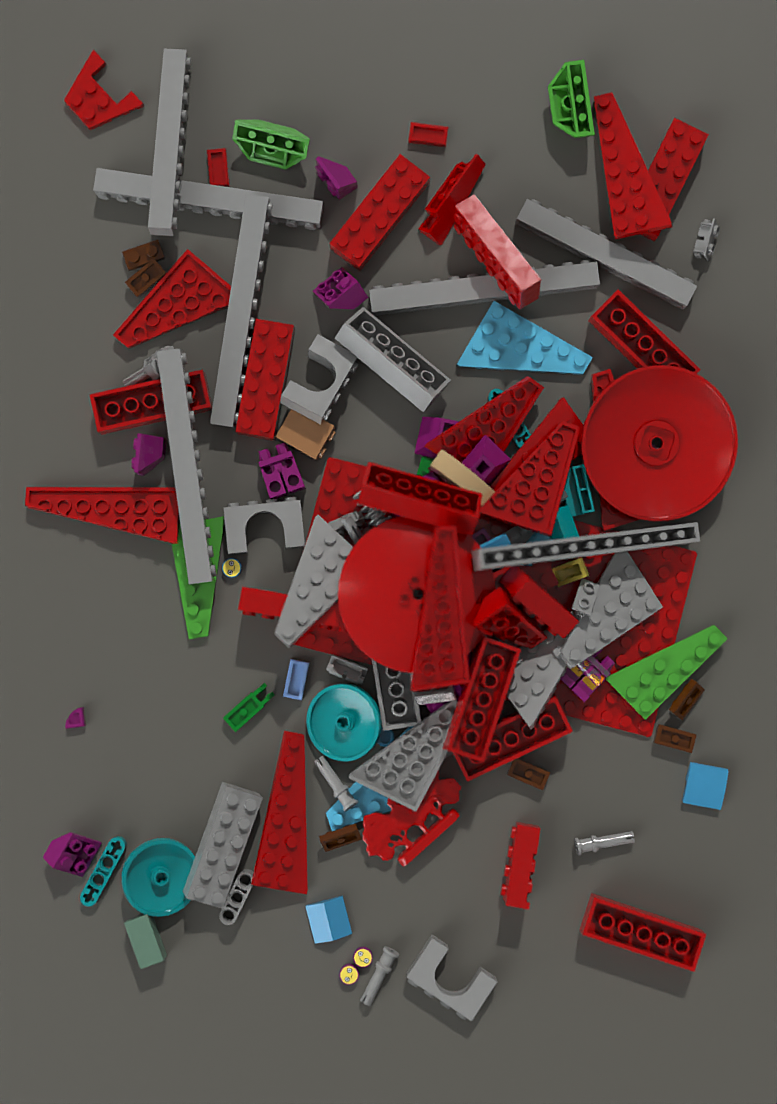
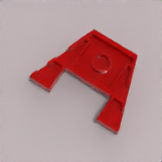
(90, 100)

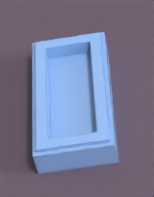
(296, 679)

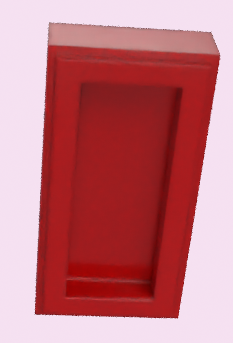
(428, 134)
(218, 167)

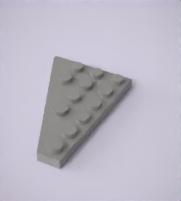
(314, 583)
(620, 605)
(537, 676)
(410, 762)

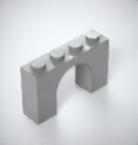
(318, 404)
(238, 517)
(464, 1001)

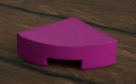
(76, 719)

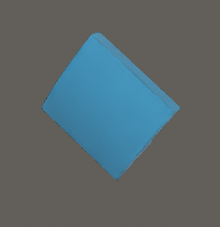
(705, 785)

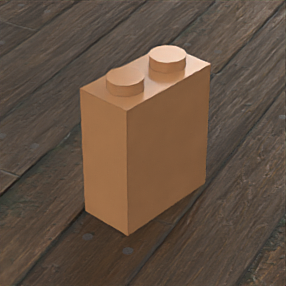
(306, 434)

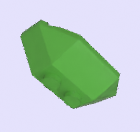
(571, 100)
(270, 143)

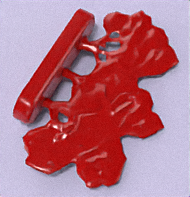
(380, 827)

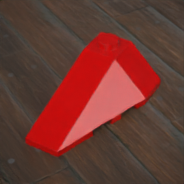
(507, 620)

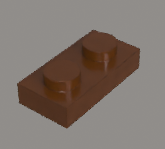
(142, 254)
(145, 277)
(686, 699)
(674, 738)
(528, 773)
(340, 837)

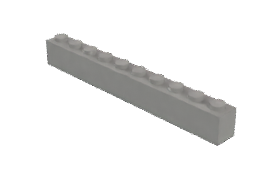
(168, 142)
(608, 255)

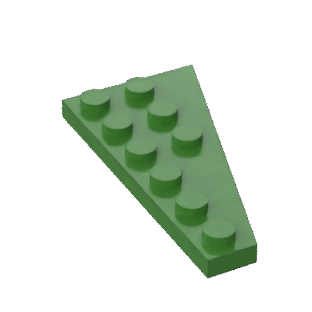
(198, 597)
(657, 676)

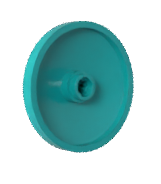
(344, 722)
(156, 876)

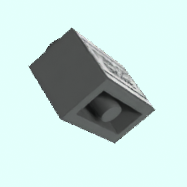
(435, 695)

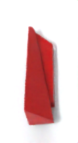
(452, 192)

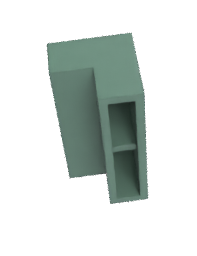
(145, 940)

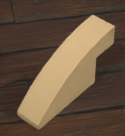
(459, 475)

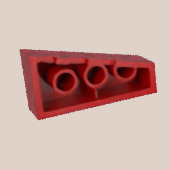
(538, 601)
(520, 865)

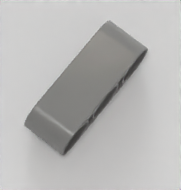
(233, 905)

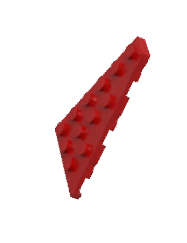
(180, 297)
(496, 419)
(536, 487)

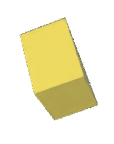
(570, 571)

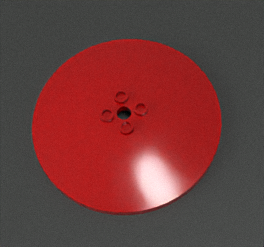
(695, 448)
(380, 584)

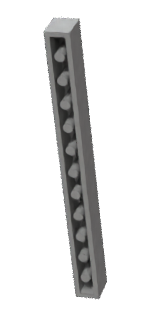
(209, 198)
(477, 289)
(240, 309)
(185, 465)
(585, 546)

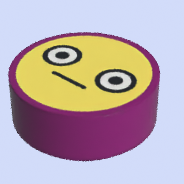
(362, 957)
(349, 974)

